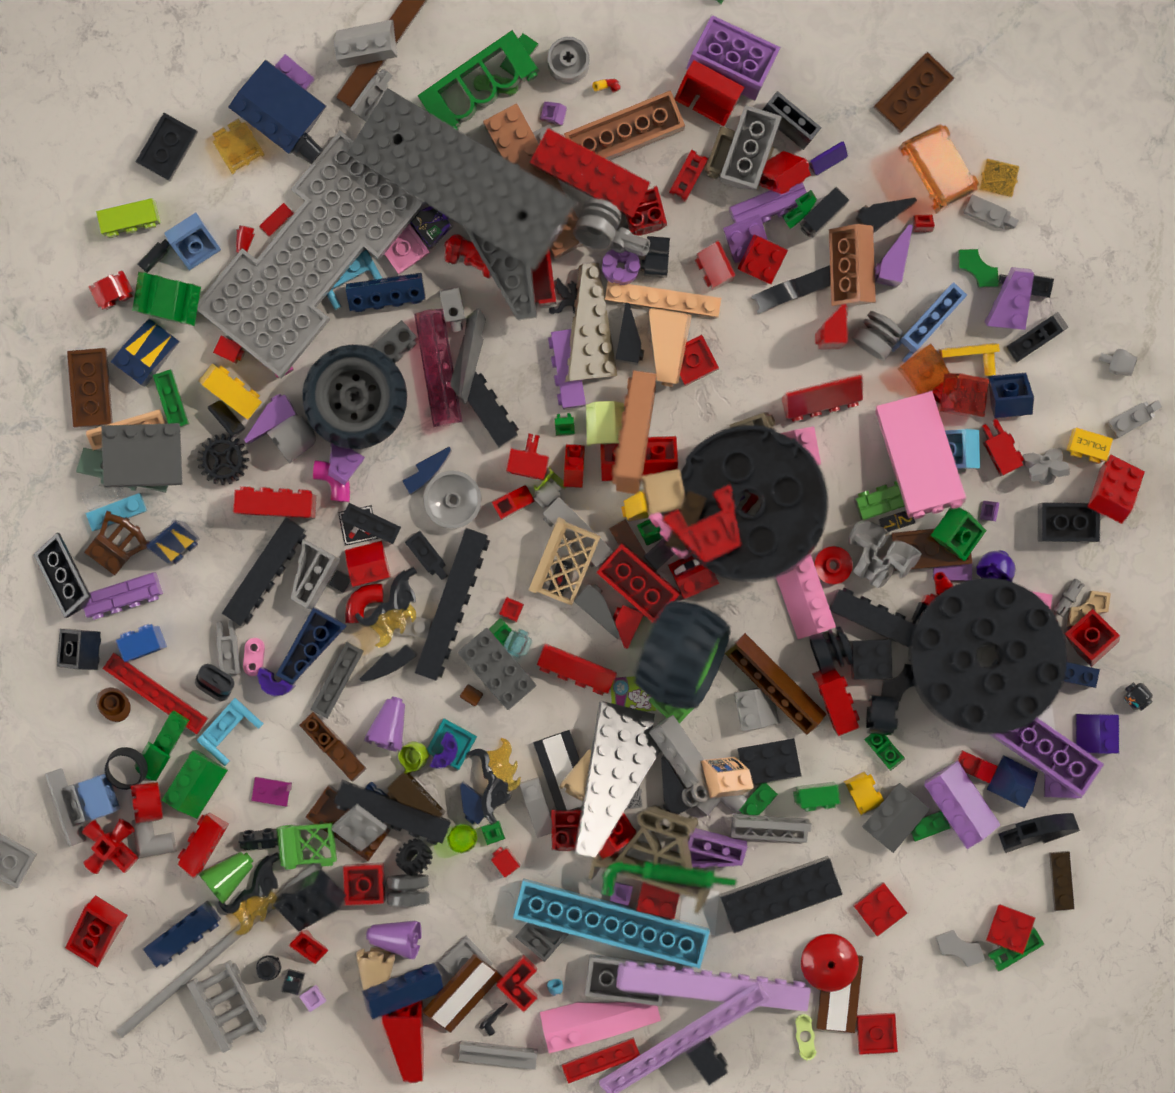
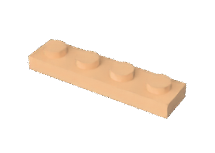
(154, 417)

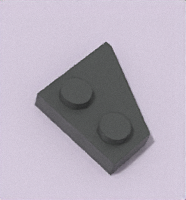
(541, 940)

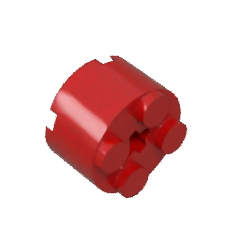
(110, 290)
(146, 802)

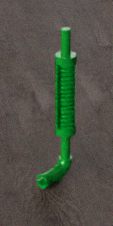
(665, 873)

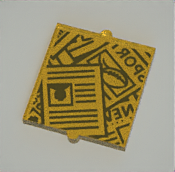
(999, 177)

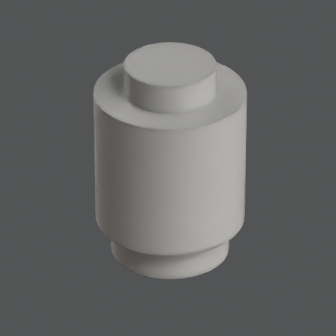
(547, 494)

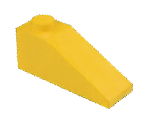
(635, 507)

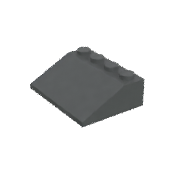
(141, 455)

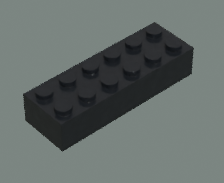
(781, 894)

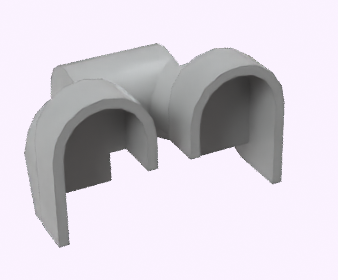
(878, 570)

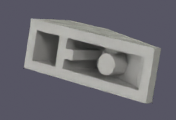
(537, 806)

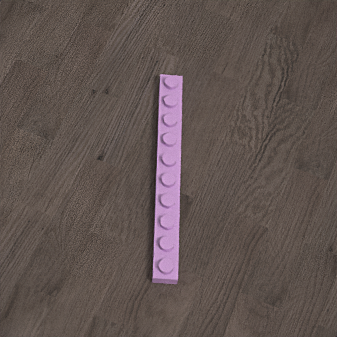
(685, 1039)

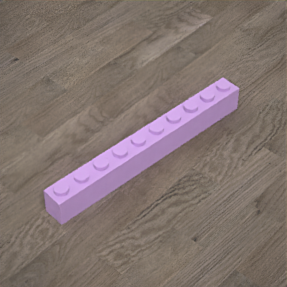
(708, 985)

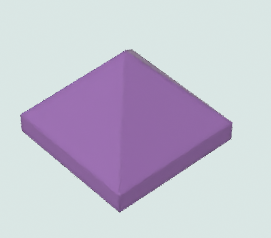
(989, 510)

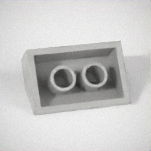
(365, 44)

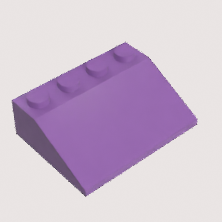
(735, 55)

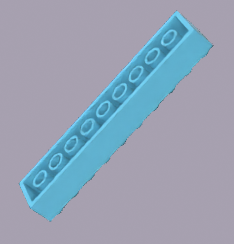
(611, 923)

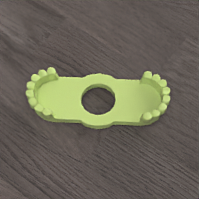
(807, 1048)

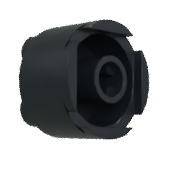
(881, 715)

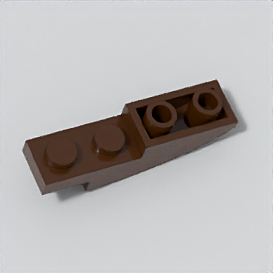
(333, 746)

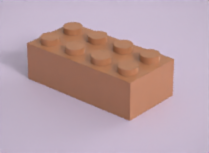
(852, 265)

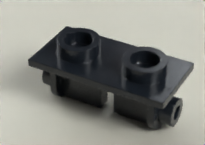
(249, 839)

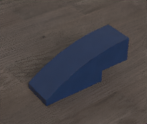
(427, 470)

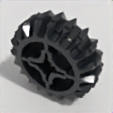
(217, 466)

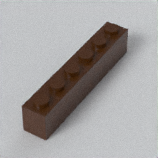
(775, 683)

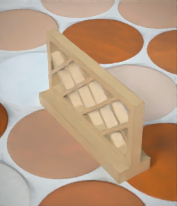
(548, 557)

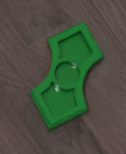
(970, 261)

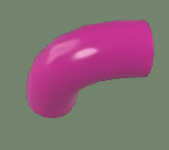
(338, 491)

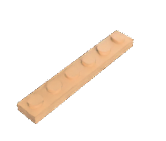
(663, 299)

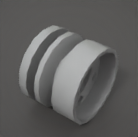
(597, 224)
(879, 332)

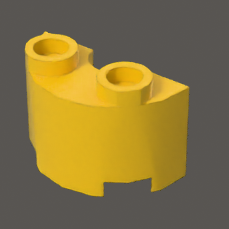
(863, 792)

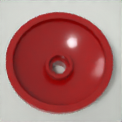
(817, 956)

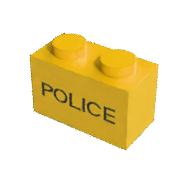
(1089, 444)

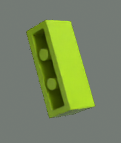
(128, 218)

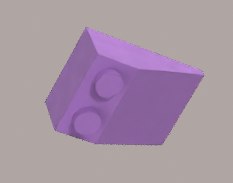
(891, 267)

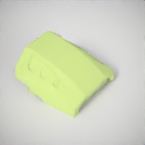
(603, 422)

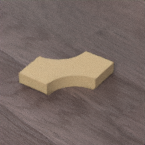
(1097, 600)

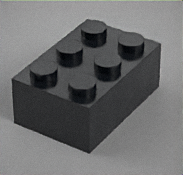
(1068, 523)
(309, 900)

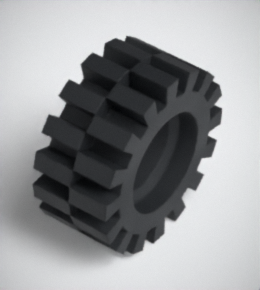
(419, 862)

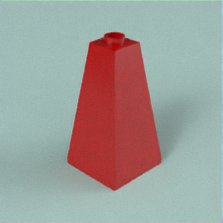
(406, 1040)

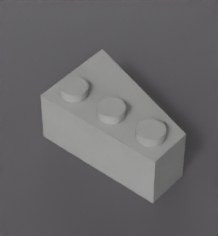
(313, 574)

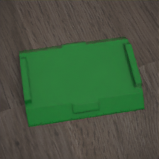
(155, 759)

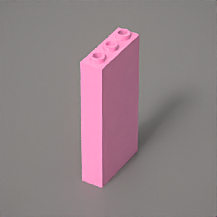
(920, 455)

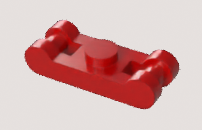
(688, 175)

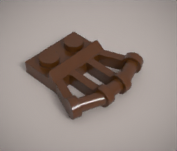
(108, 553)

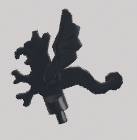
(569, 297)

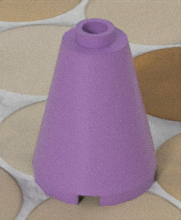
(388, 726)
(396, 937)

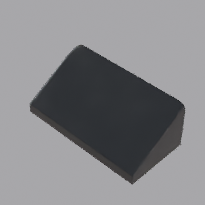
(226, 418)

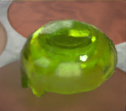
(462, 838)

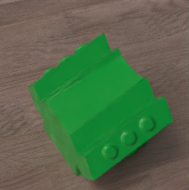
(166, 298)

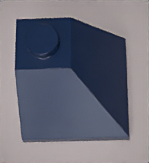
(1013, 781)

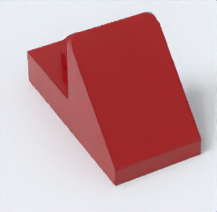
(977, 767)
(308, 946)

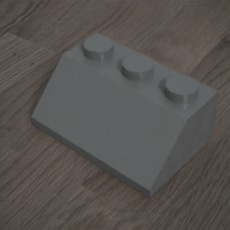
(896, 817)

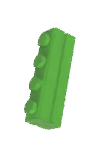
(879, 502)

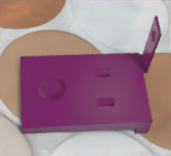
(271, 791)

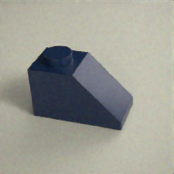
(471, 804)

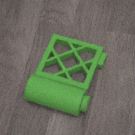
(291, 845)

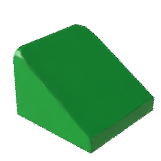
(649, 532)
(500, 630)

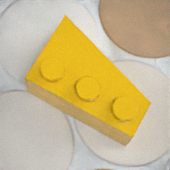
(230, 390)

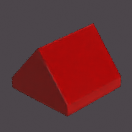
(923, 223)

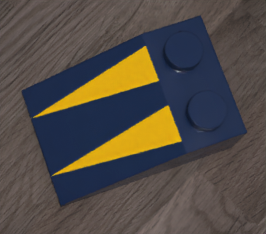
(145, 352)
(174, 542)

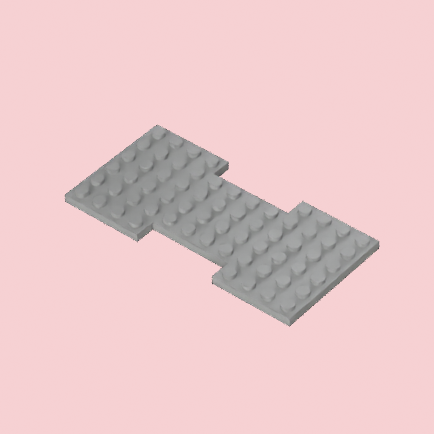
(274, 299)

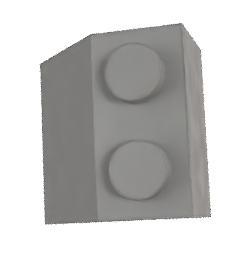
(755, 709)

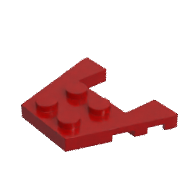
(713, 535)

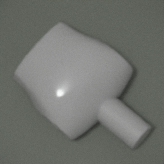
(1120, 363)

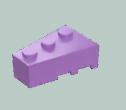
(1013, 301)
(715, 849)

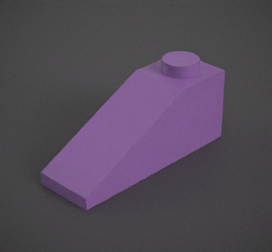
(272, 415)

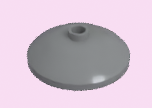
(438, 496)

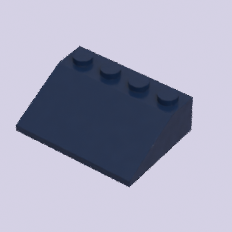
(277, 106)

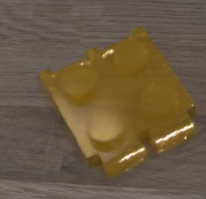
(237, 145)

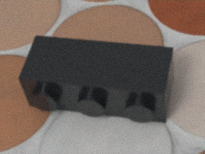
(794, 122)

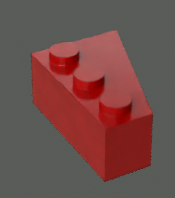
(837, 701)

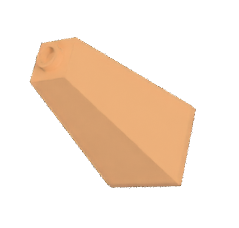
(669, 341)

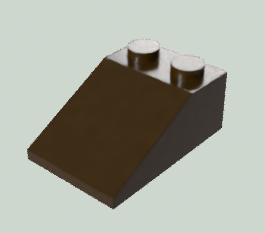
(411, 792)

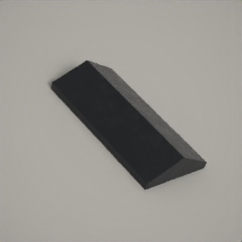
(62, 576)

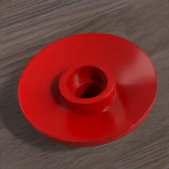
(843, 565)

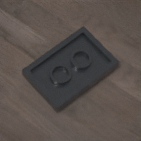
(166, 146)
(771, 761)

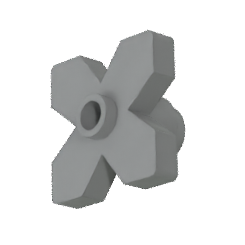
(1046, 467)

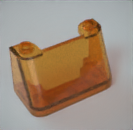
(939, 167)

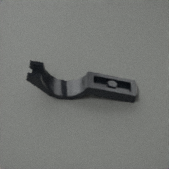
(793, 289)

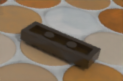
(690, 513)
(1061, 880)

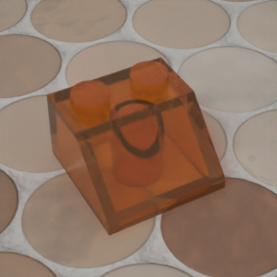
(924, 370)

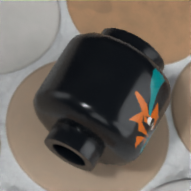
(1138, 696)

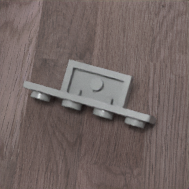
(68, 805)

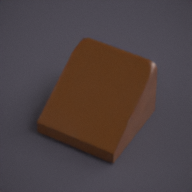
(471, 695)

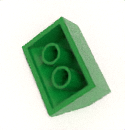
(194, 784)

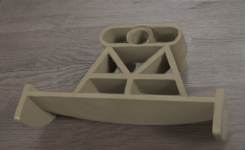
(652, 820)

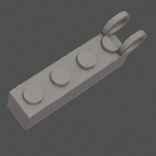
(682, 756)

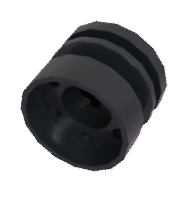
(831, 650)

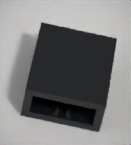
(823, 213)

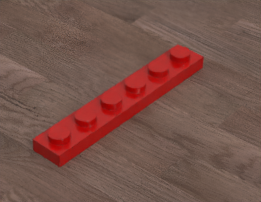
(154, 691)

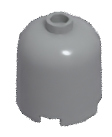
(293, 437)

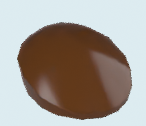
(113, 704)

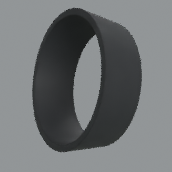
(134, 755)

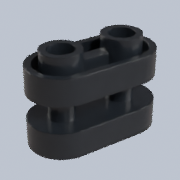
(214, 682)

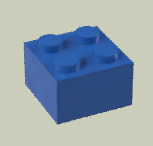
(141, 643)

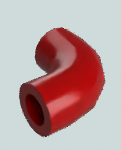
(360, 599)

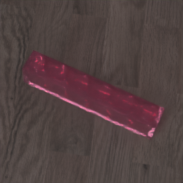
(437, 367)

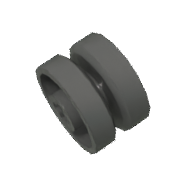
(408, 890)

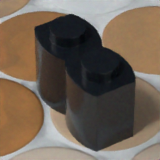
(657, 258)

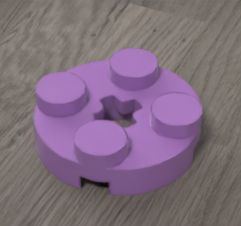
(624, 276)

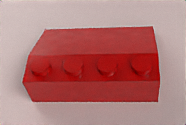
(823, 397)

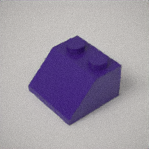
(1098, 733)

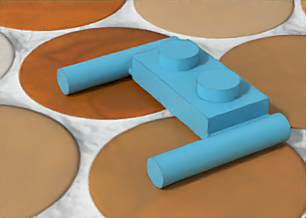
(359, 266)
(223, 726)

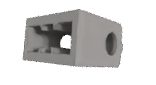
(449, 299)

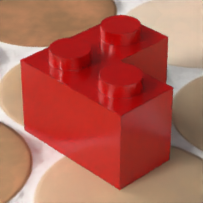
(514, 983)

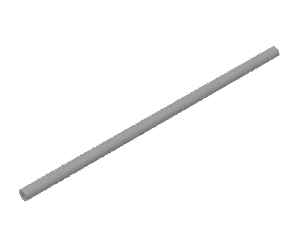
(199, 965)

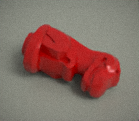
(458, 247)

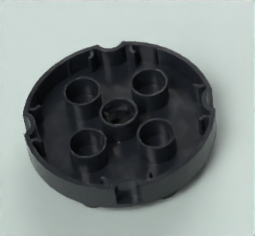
(792, 493)
(1027, 647)

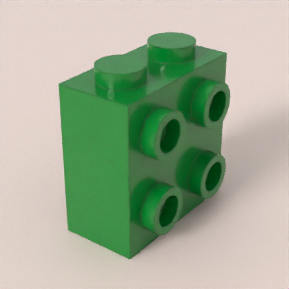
(817, 795)

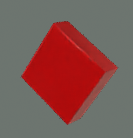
(511, 609)

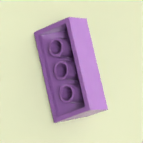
(962, 804)

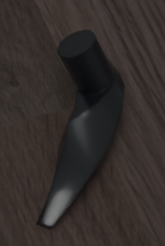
(486, 1023)

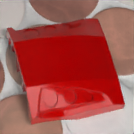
(649, 213)
(565, 829)

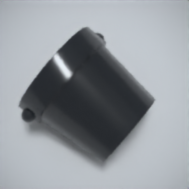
(307, 149)
(268, 967)

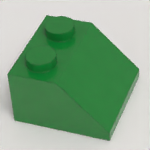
(958, 532)

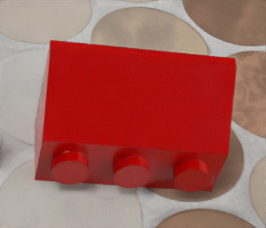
(834, 331)
(202, 844)

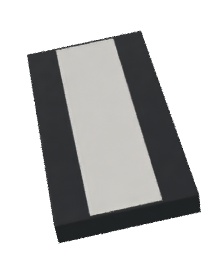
(557, 759)

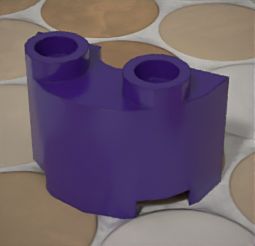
(271, 686)
(450, 752)

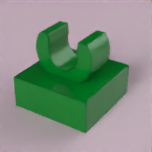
(564, 426)
(493, 833)

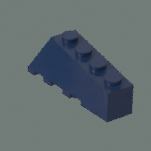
(314, 637)
(181, 934)

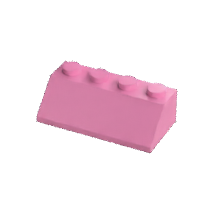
(805, 600)

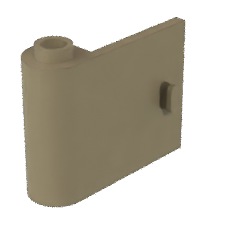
(720, 151)

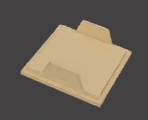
(663, 491)

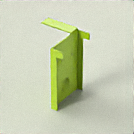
(553, 476)

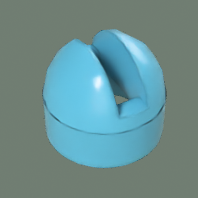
(555, 987)

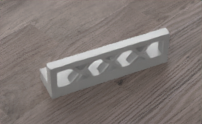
(770, 823)
(498, 1054)

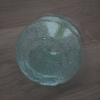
(518, 643)

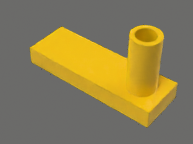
(985, 349)

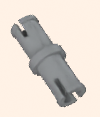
(1069, 597)

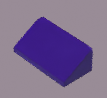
(829, 158)

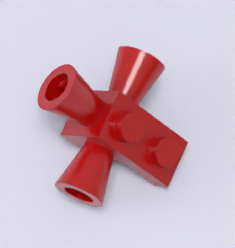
(109, 846)

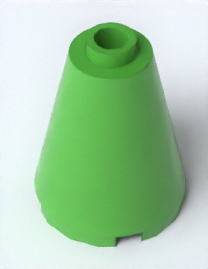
(227, 875)

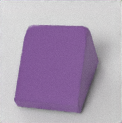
(553, 113)

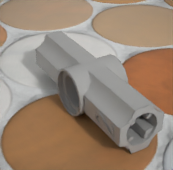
(626, 241)

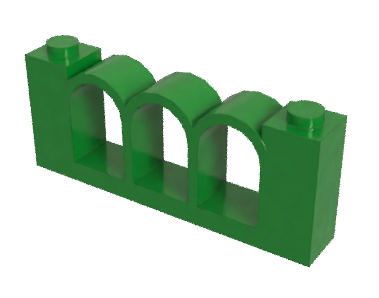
(517, 55)

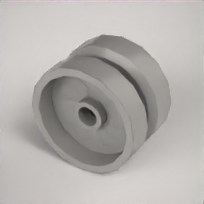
(565, 49)

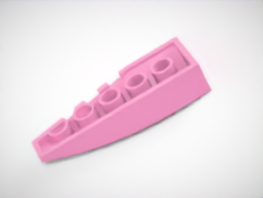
(590, 1022)

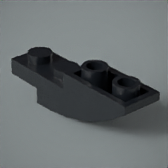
(1038, 829)

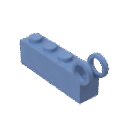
(931, 320)

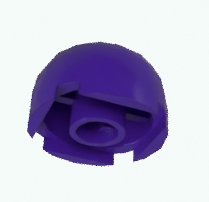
(996, 565)

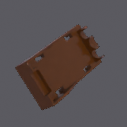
(326, 811)

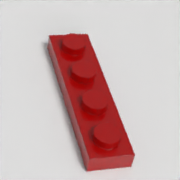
(600, 1060)

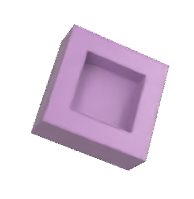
(313, 998)

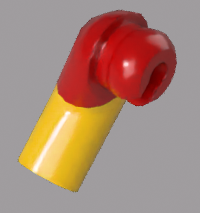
(606, 83)

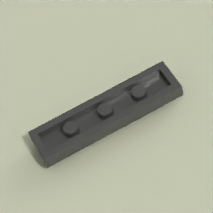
(337, 680)

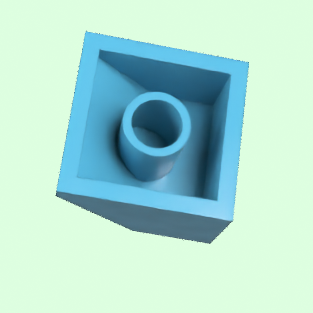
(964, 447)

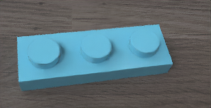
(124, 508)

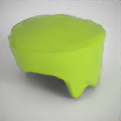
(413, 756)

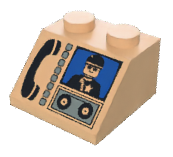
(726, 777)

